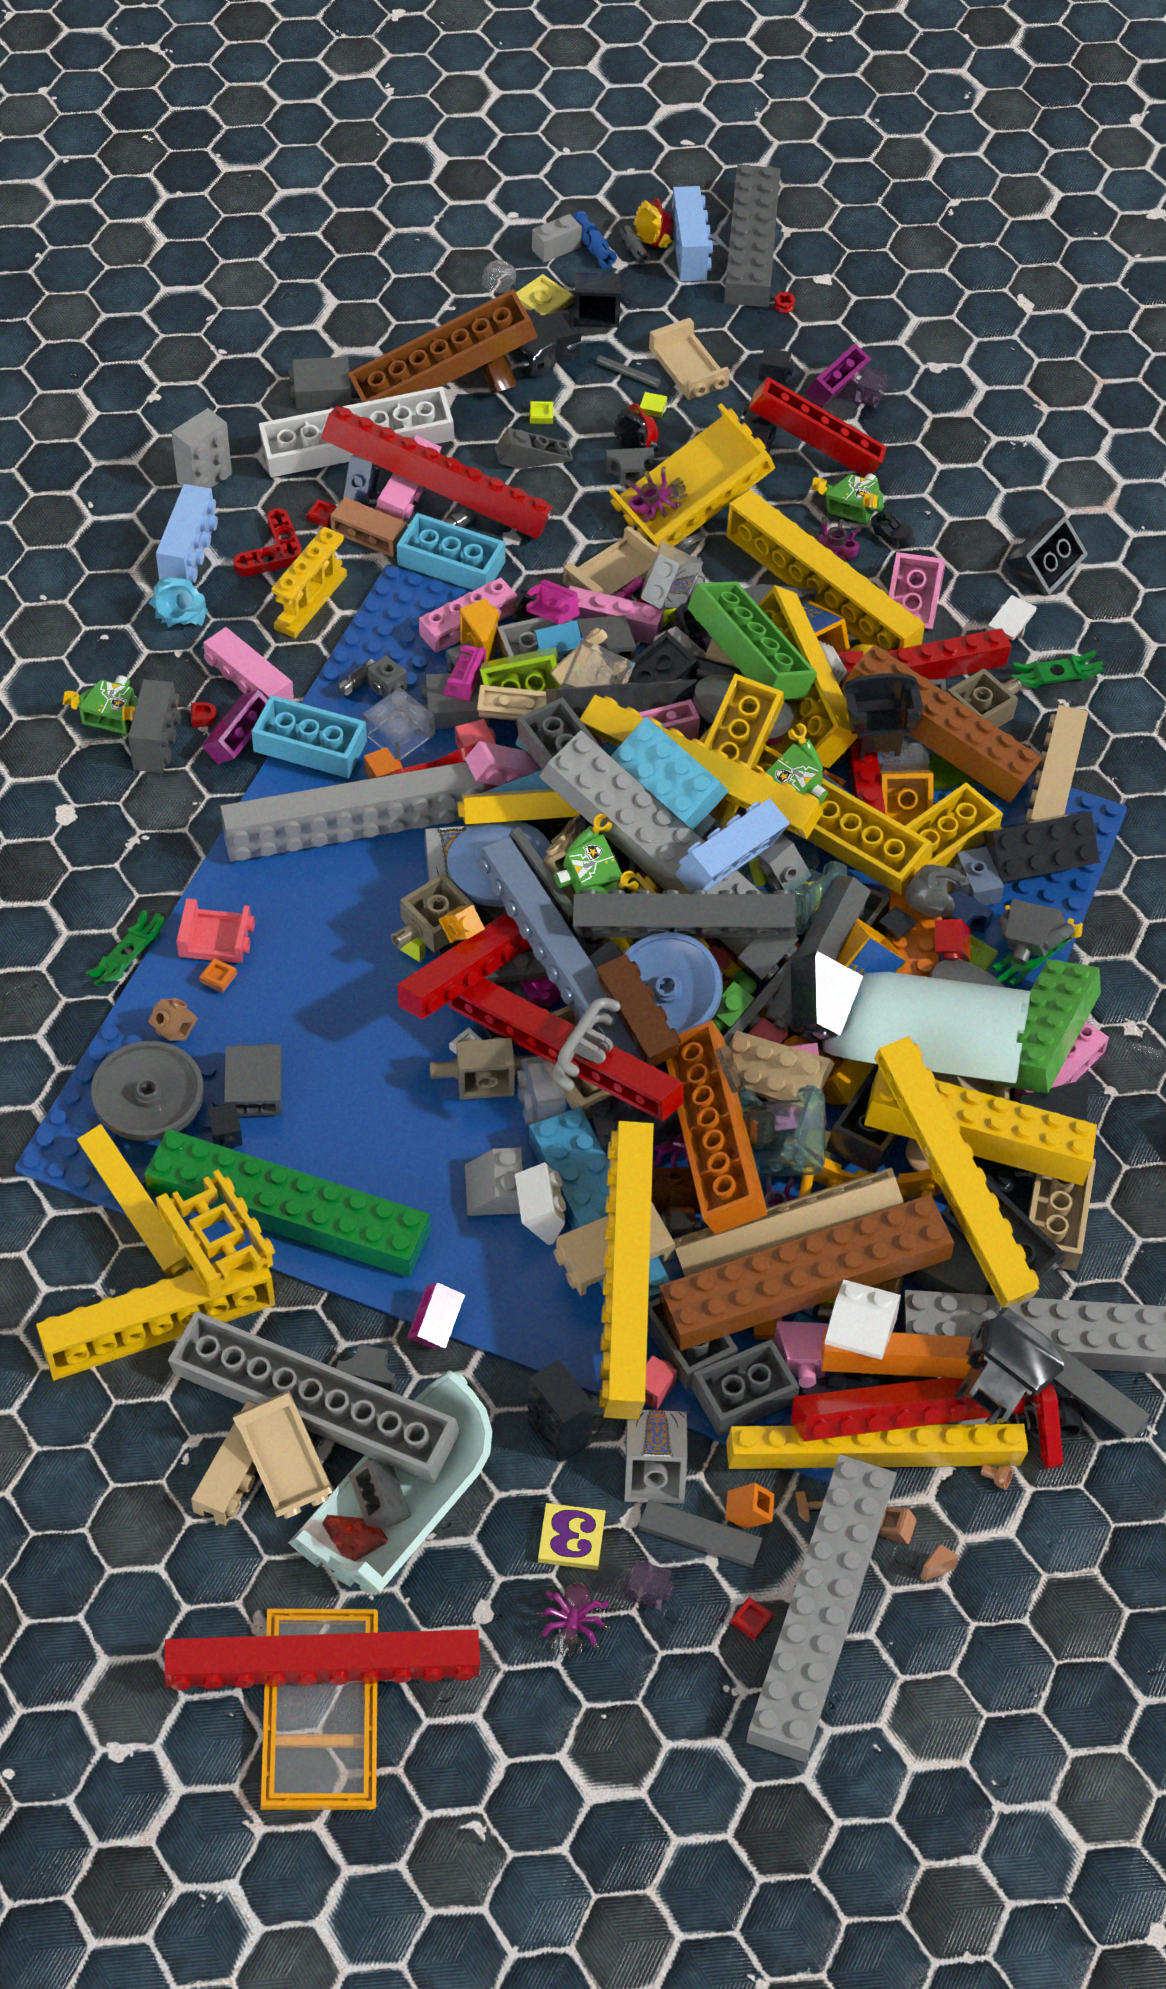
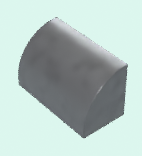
(379, 1494)

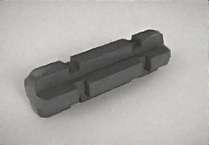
(355, 679)

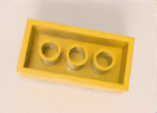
(956, 824)

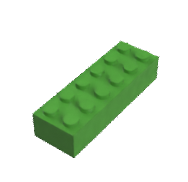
(751, 638)
(1055, 1018)

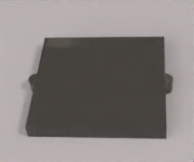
(730, 1069)

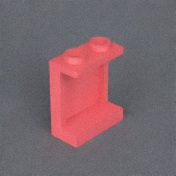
(214, 933)

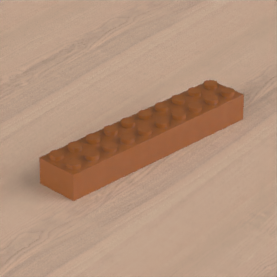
(805, 1272)

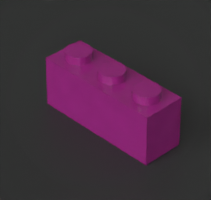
(838, 376)
(235, 727)

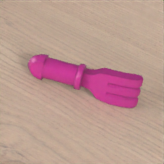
(631, 588)

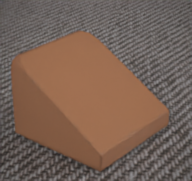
(898, 1525)
(939, 1563)

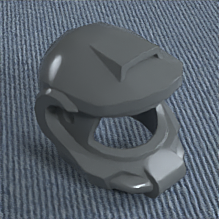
(931, 890)

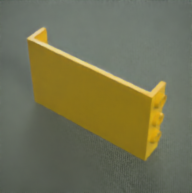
(714, 469)

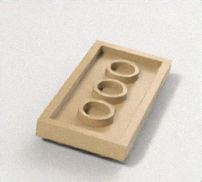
(777, 1069)

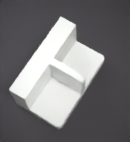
(1013, 617)

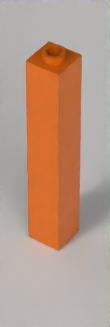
(905, 1355)

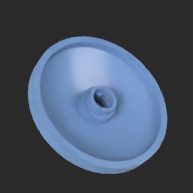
(466, 849)
(681, 977)

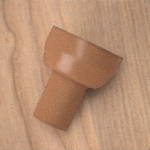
(1001, 1476)

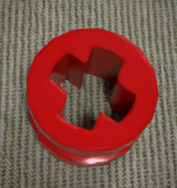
(784, 297)

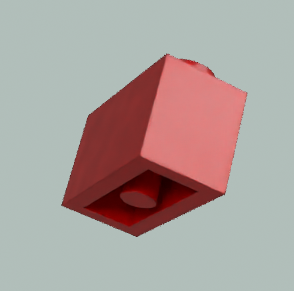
(952, 940)

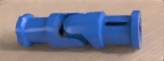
(595, 241)

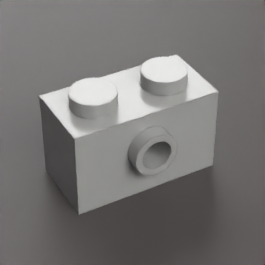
(556, 238)
(783, 865)

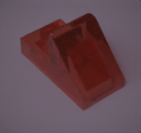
(353, 1536)

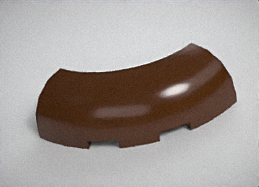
(499, 375)

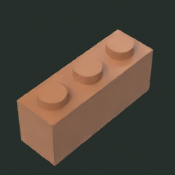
(368, 526)

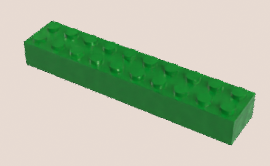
(295, 1203)

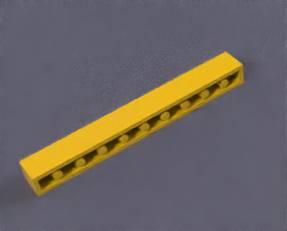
(745, 786)
(957, 1173)
(908, 1447)

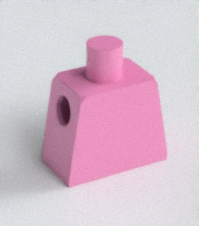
(801, 1349)

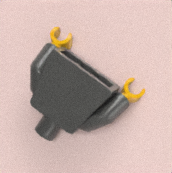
(1034, 929)

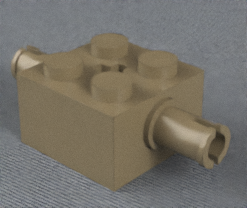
(988, 696)
(423, 909)
(482, 1068)

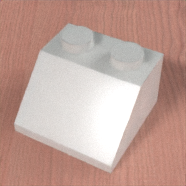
(541, 1201)
(862, 1319)

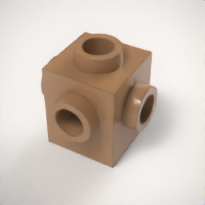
(172, 1019)

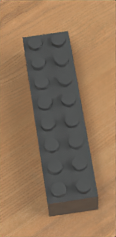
(752, 236)
(693, 914)

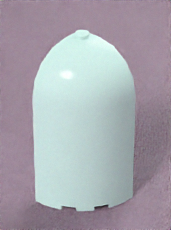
(954, 1023)
(424, 1499)

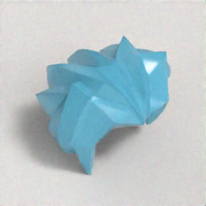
(178, 602)

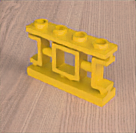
(309, 582)
(195, 1241)

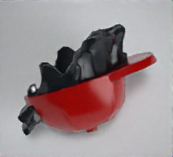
(636, 429)

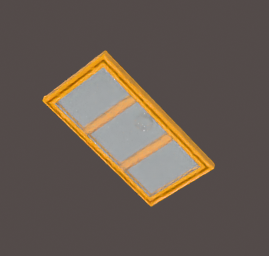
(320, 1735)

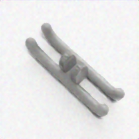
(585, 1041)

